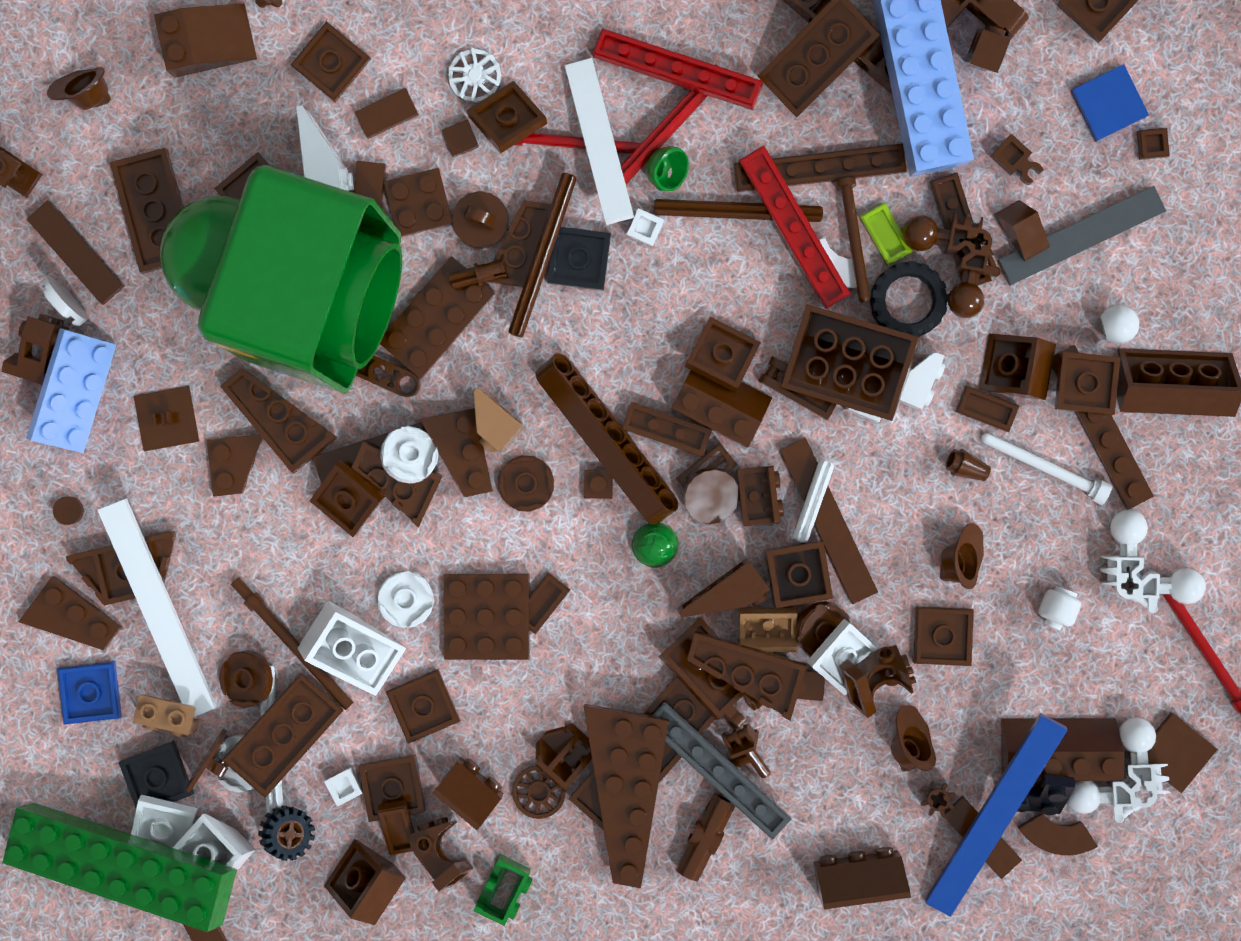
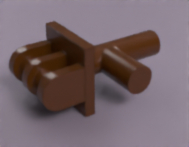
(742, 749)

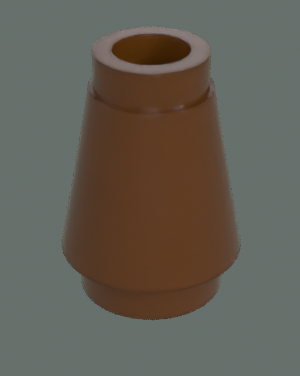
(966, 465)

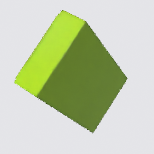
(885, 234)

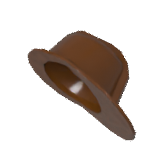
(82, 88)
(963, 559)
(913, 743)

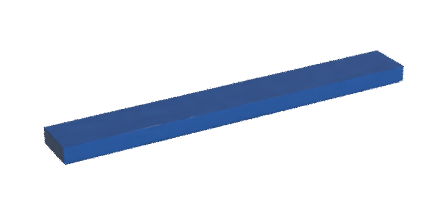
(996, 814)

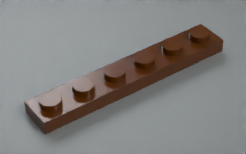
(1113, 452)

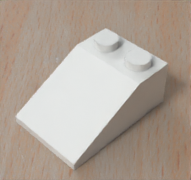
(318, 155)
(350, 648)

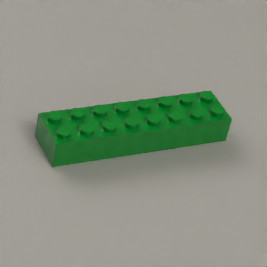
(120, 866)

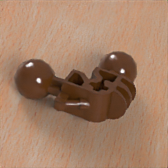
(966, 297)

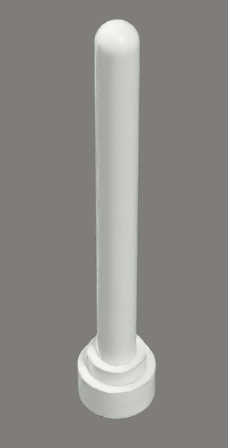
(1096, 490)

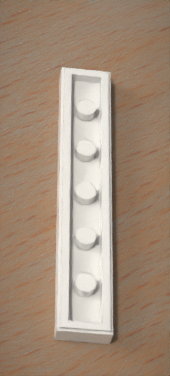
(599, 141)

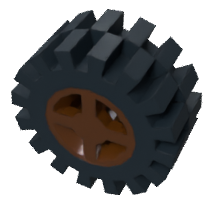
(295, 837)

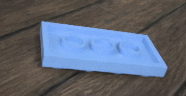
(71, 391)

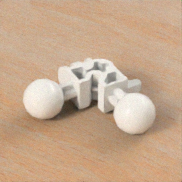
(1129, 529)
(1137, 738)

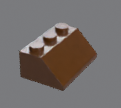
(722, 410)
(861, 878)

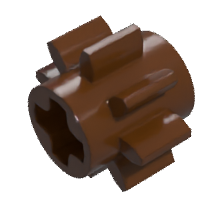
(939, 807)

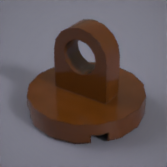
(480, 220)

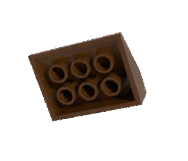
(850, 362)

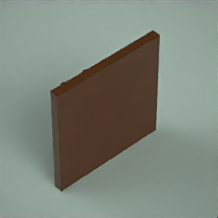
(166, 418)
(210, 762)

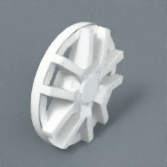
(474, 75)

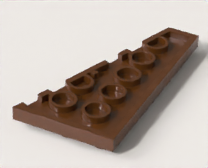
(627, 770)

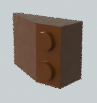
(204, 38)
(731, 591)

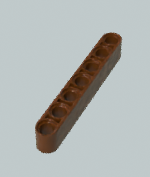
(606, 439)

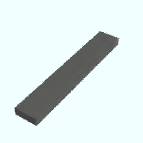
(1085, 234)
(722, 773)

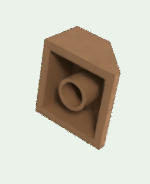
(494, 423)

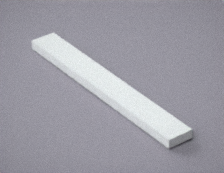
(156, 606)

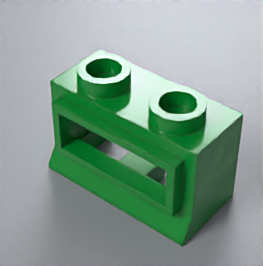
(511, 907)

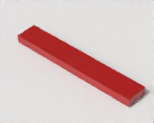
(677, 69)
(794, 227)

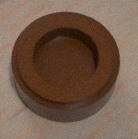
(68, 510)

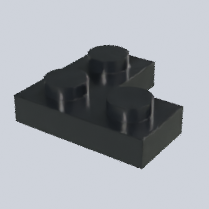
(1049, 796)

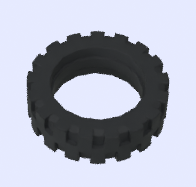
(925, 274)

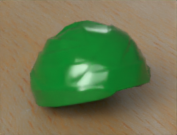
(661, 162)
(655, 545)

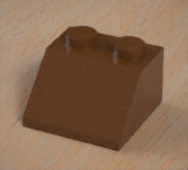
(1017, 366)
(469, 792)
(364, 883)

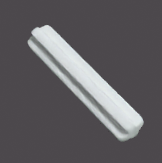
(813, 501)

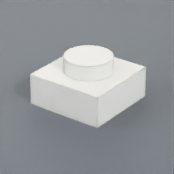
(645, 227)
(344, 786)

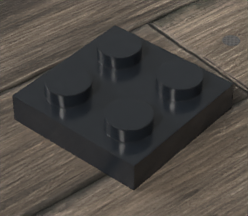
(579, 259)
(156, 774)

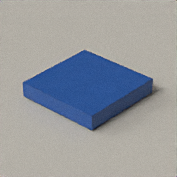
(1109, 103)
(89, 692)

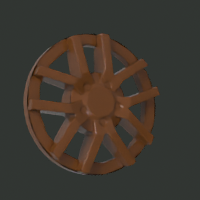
(538, 792)

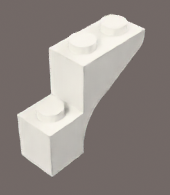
(918, 385)

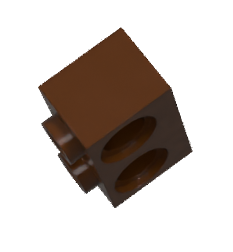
(988, 48)

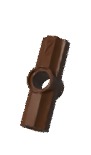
(705, 838)

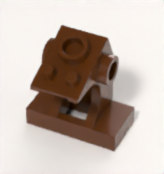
(38, 331)
(873, 672)
(439, 866)

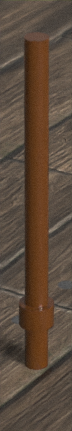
(254, 601)

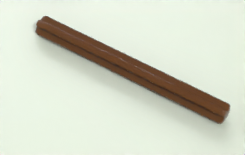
(732, 210)
(542, 255)

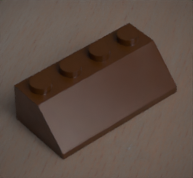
(1178, 382)
(1087, 751)

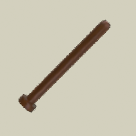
(846, 186)

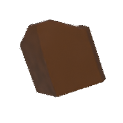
(563, 754)

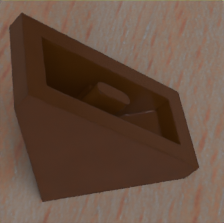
(1023, 229)

